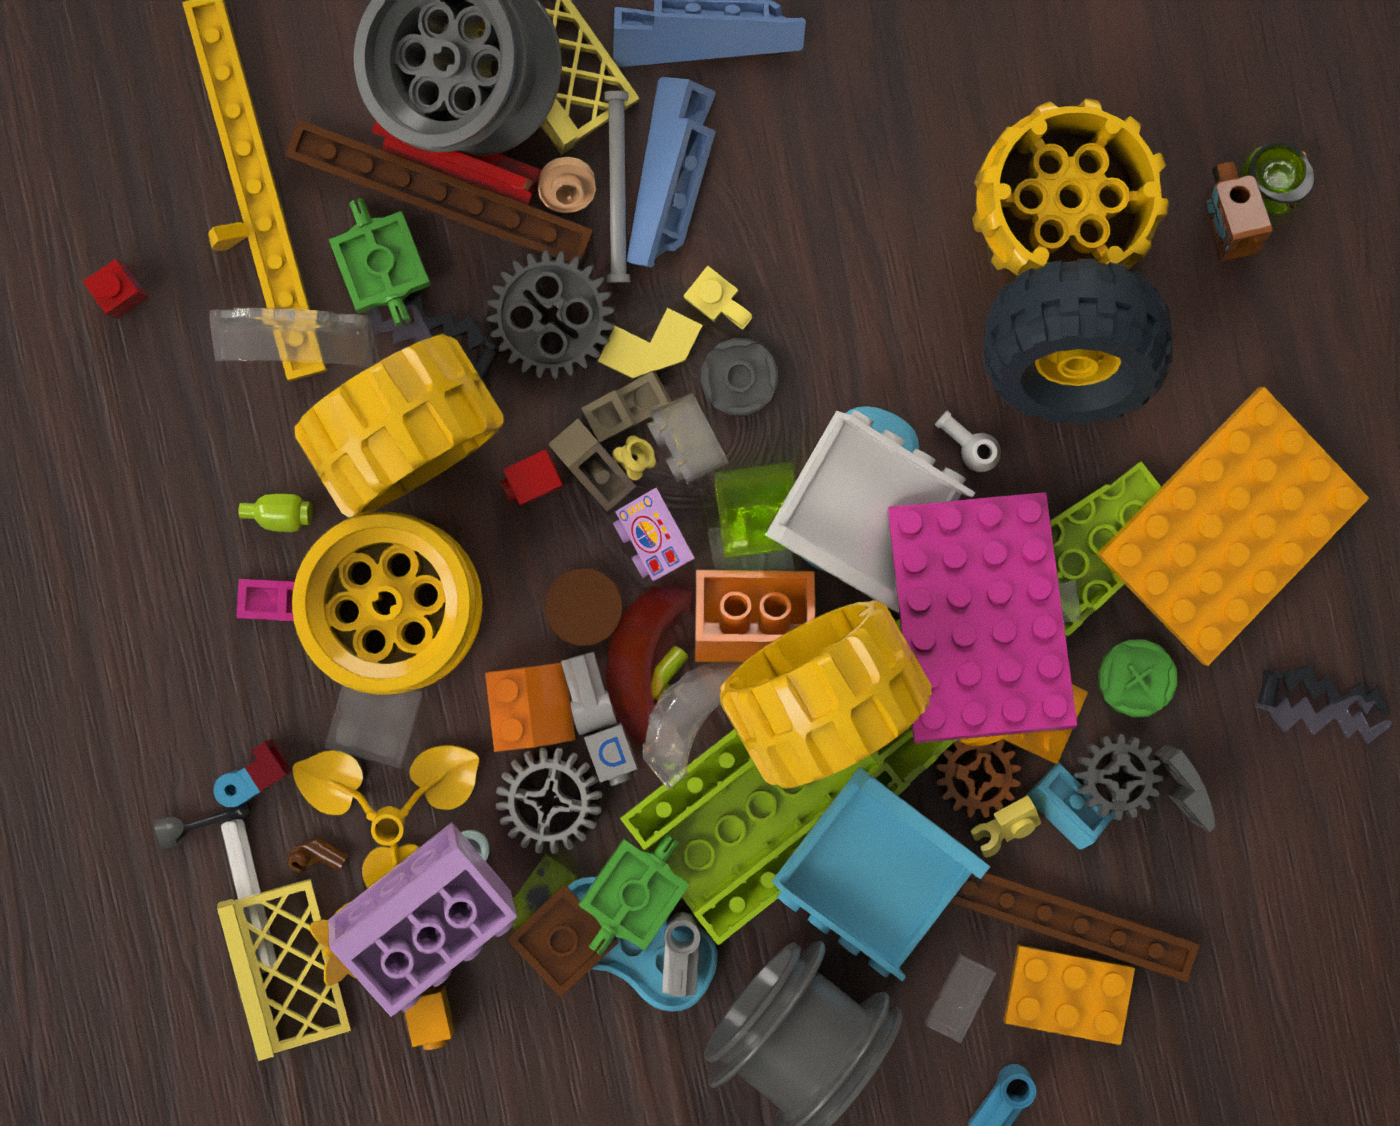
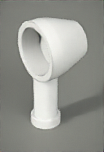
(970, 444)

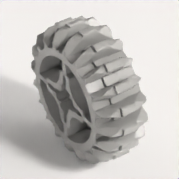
(567, 803)

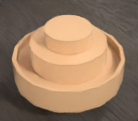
(566, 185)

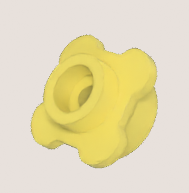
(641, 451)

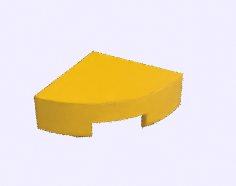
(227, 236)

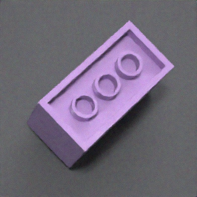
(421, 920)

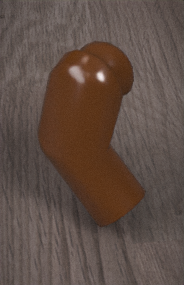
(314, 852)

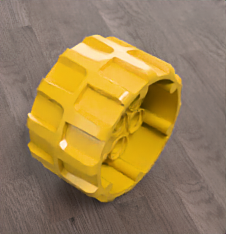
(1103, 130)
(398, 425)
(826, 694)

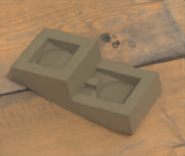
(626, 406)

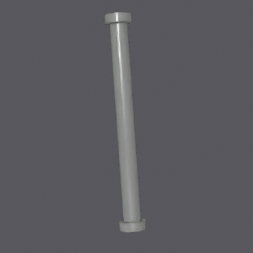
(617, 186)

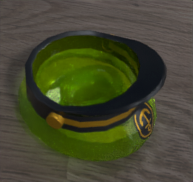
(1281, 175)

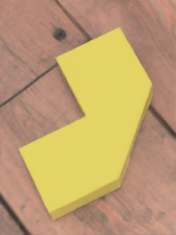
(667, 348)

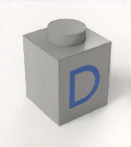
(612, 754)

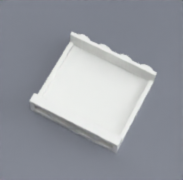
(843, 497)

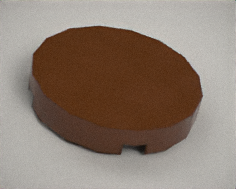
(583, 607)

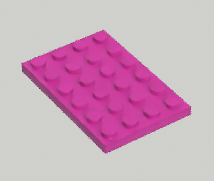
(983, 616)

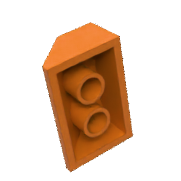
(748, 610)

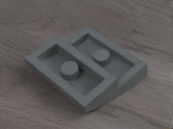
(1190, 793)

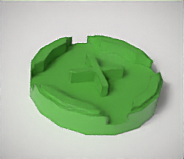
(1137, 678)

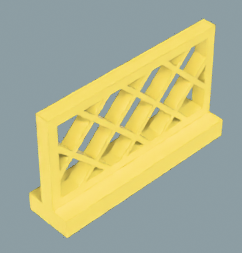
(557, 123)
(249, 976)

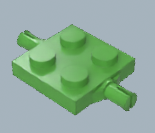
(379, 262)
(633, 894)

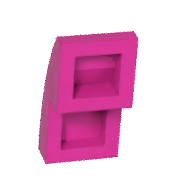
(265, 599)

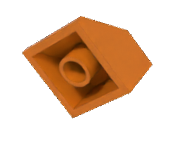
(529, 707)

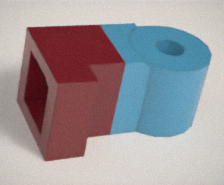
(242, 785)

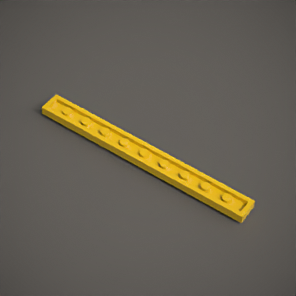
(248, 164)

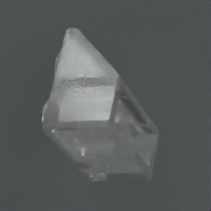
(688, 438)

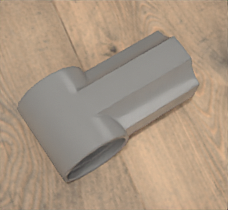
(590, 701)
(681, 958)

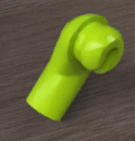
(666, 670)

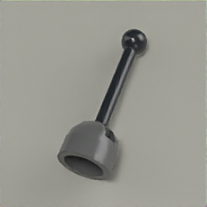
(172, 831)

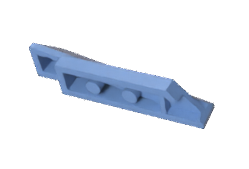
(703, 31)
(671, 169)

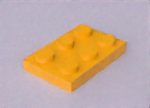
(1069, 994)

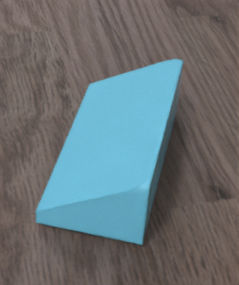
(1065, 808)

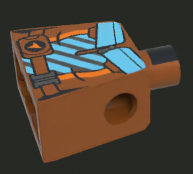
(1237, 214)

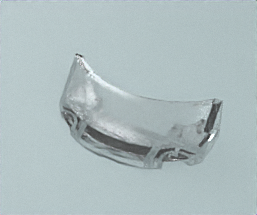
(291, 336)
(678, 718)

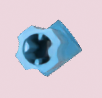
(1001, 1106)

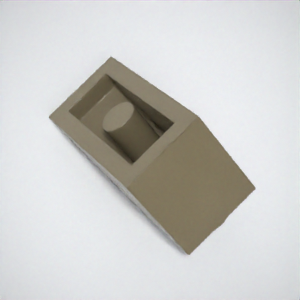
(592, 465)

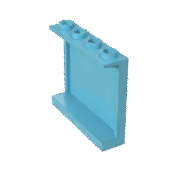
(875, 873)

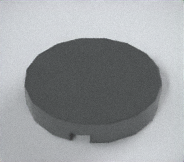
(739, 377)

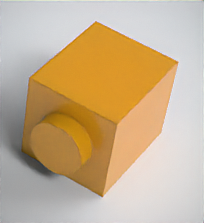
(430, 1019)

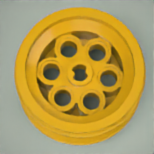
(327, 582)

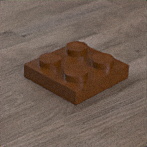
(558, 940)

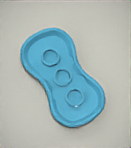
(645, 968)

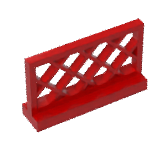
(492, 172)

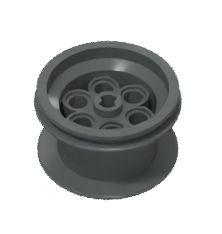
(407, 54)
(802, 1039)

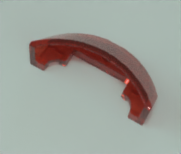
(633, 651)

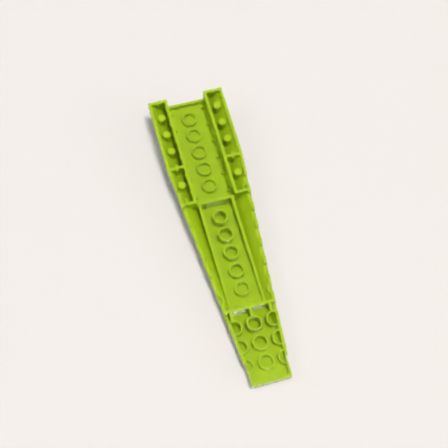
(743, 830)

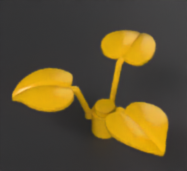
(331, 782)

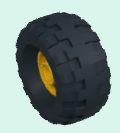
(1078, 341)

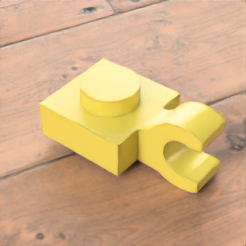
(715, 296)
(1009, 823)

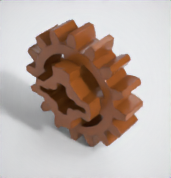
(974, 794)

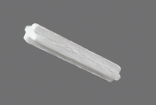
(247, 884)

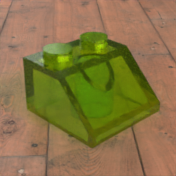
(748, 505)

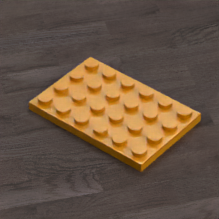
(1233, 526)

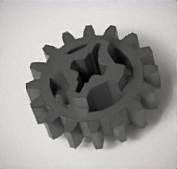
(1119, 791)

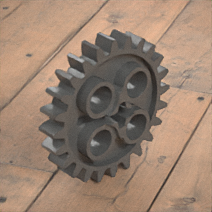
(528, 341)

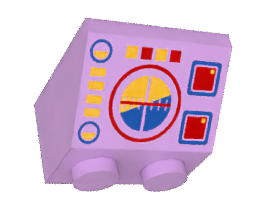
(653, 534)

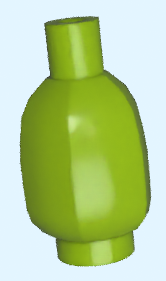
(278, 512)

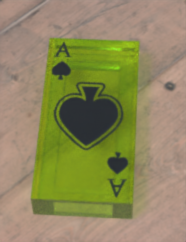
(539, 887)

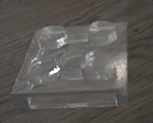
(374, 725)

